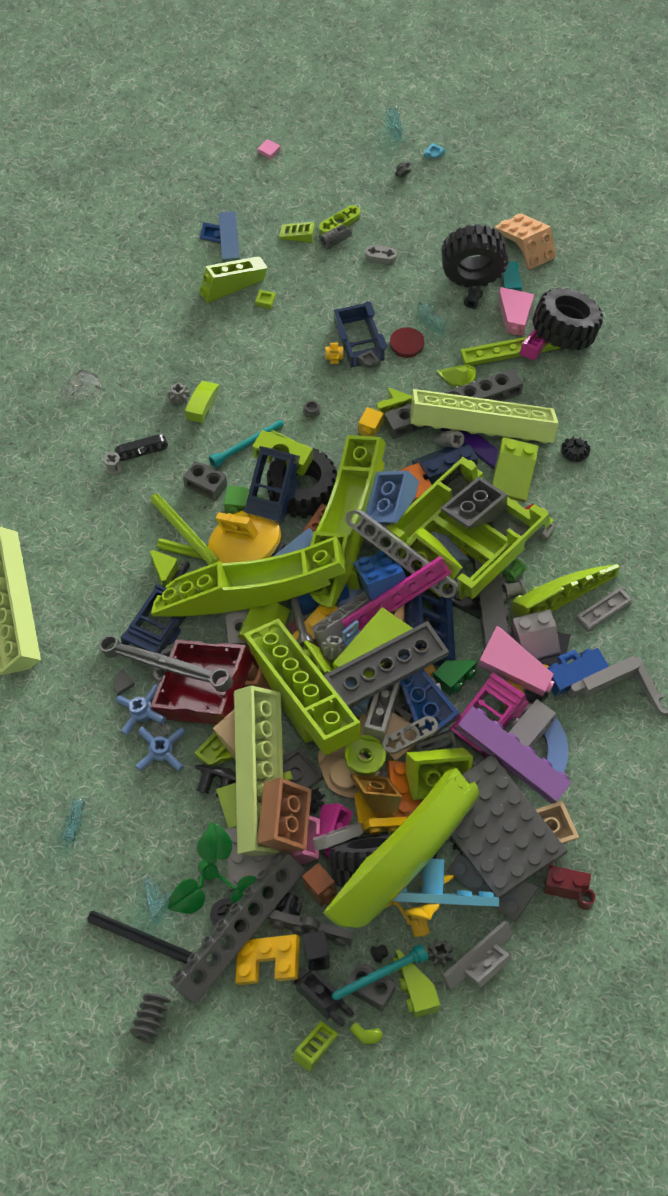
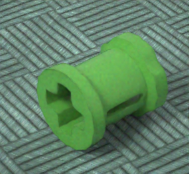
(514, 570)

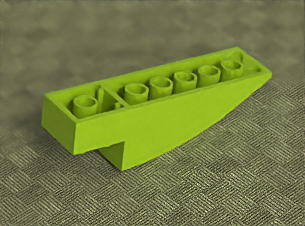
(305, 693)

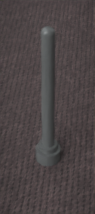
(303, 635)

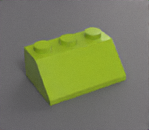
(427, 768)

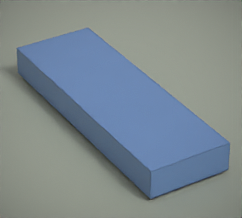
(229, 236)

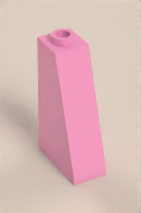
(514, 663)

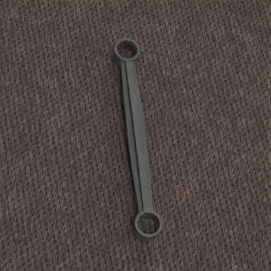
(166, 663)

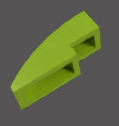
(201, 401)

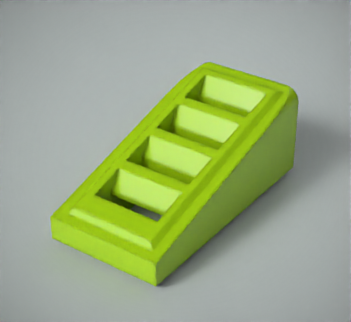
(305, 235)
(307, 1057)

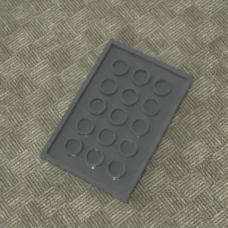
(504, 831)

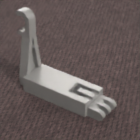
(616, 674)

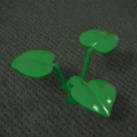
(212, 845)

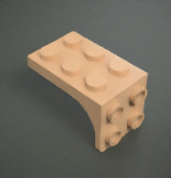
(531, 236)

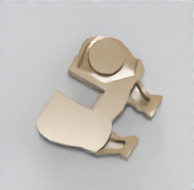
(334, 765)

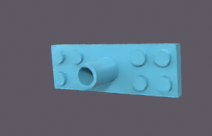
(433, 890)

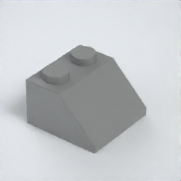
(537, 634)

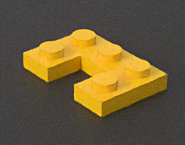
(281, 949)

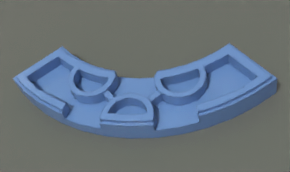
(556, 746)

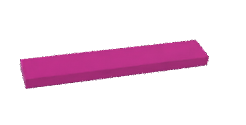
(401, 593)

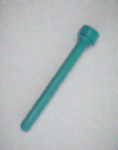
(218, 459)
(417, 954)

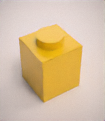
(370, 422)

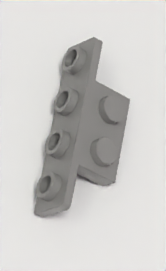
(483, 960)

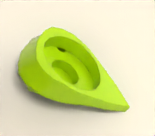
(458, 375)

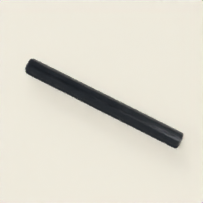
(139, 936)

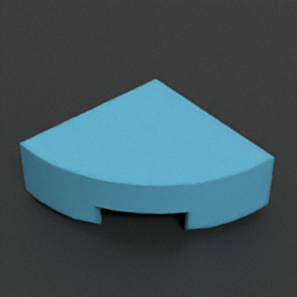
(434, 151)

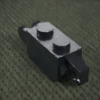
(319, 994)

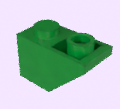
(454, 673)

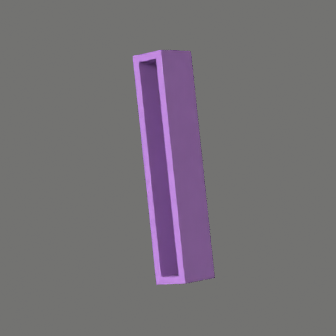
(513, 755)

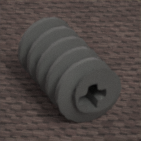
(148, 1017)

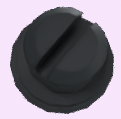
(379, 953)

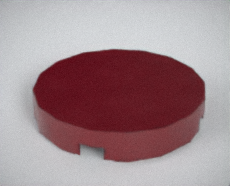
(406, 342)

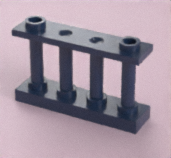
(441, 615)

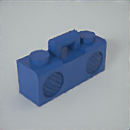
(583, 666)

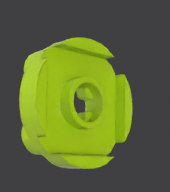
(365, 766)

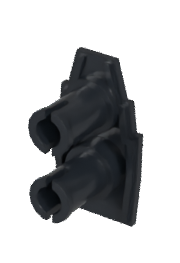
(226, 775)

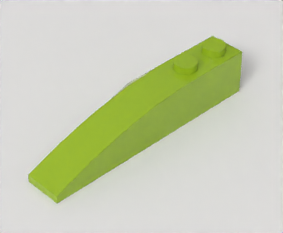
(562, 590)

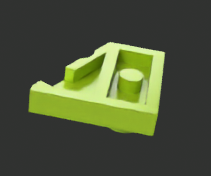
(213, 752)

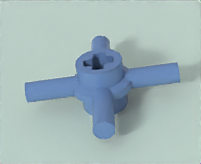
(140, 710)
(160, 754)

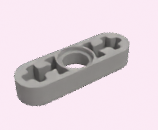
(394, 736)
(337, 836)

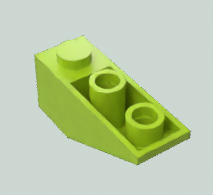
(419, 989)

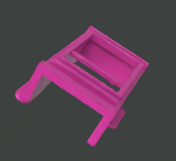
(503, 692)

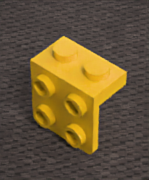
(370, 822)

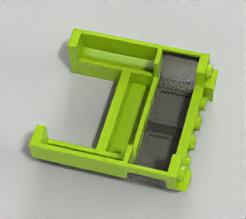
(490, 544)

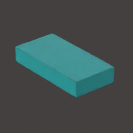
(511, 277)

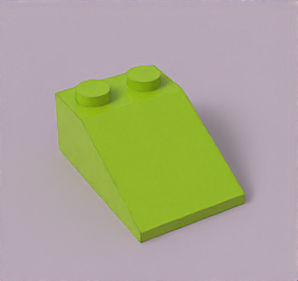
(515, 468)
(431, 548)

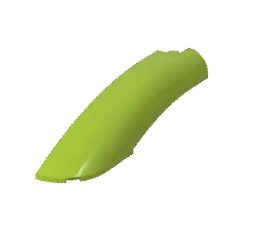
(351, 491)
(252, 583)
(404, 852)

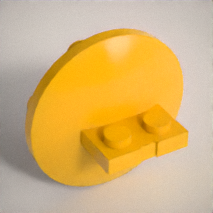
(244, 537)

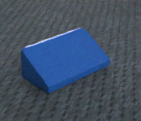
(210, 232)

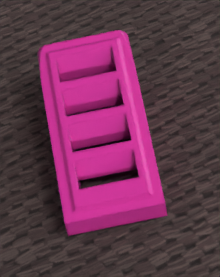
(532, 346)

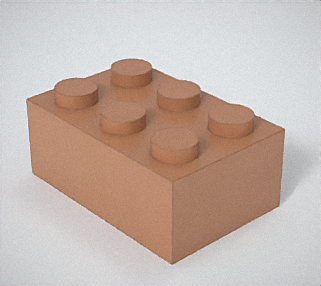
(284, 816)

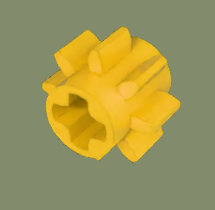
(334, 353)

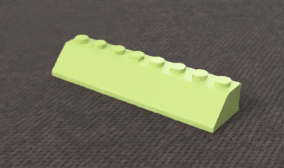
(483, 416)
(17, 629)
(257, 760)

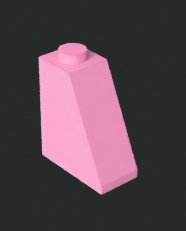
(515, 309)

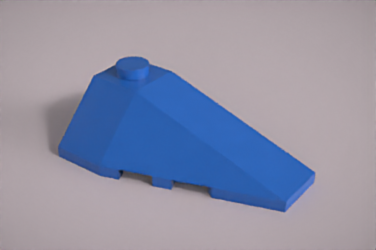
(427, 700)

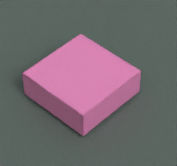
(269, 149)

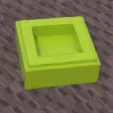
(265, 299)

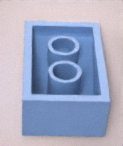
(391, 496)

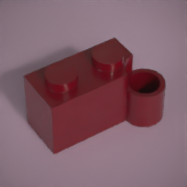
(569, 885)

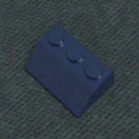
(441, 461)

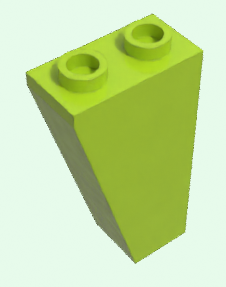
(230, 277)

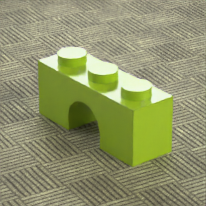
(273, 441)

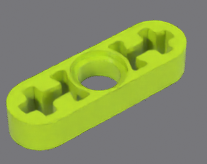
(343, 215)

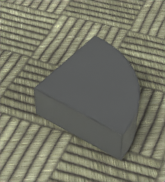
(368, 359)
(123, 682)

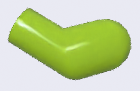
(369, 1036)

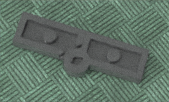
(283, 920)

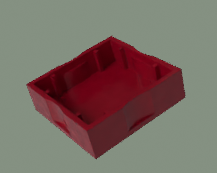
(195, 700)

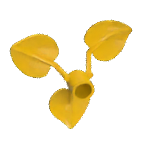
(420, 913)

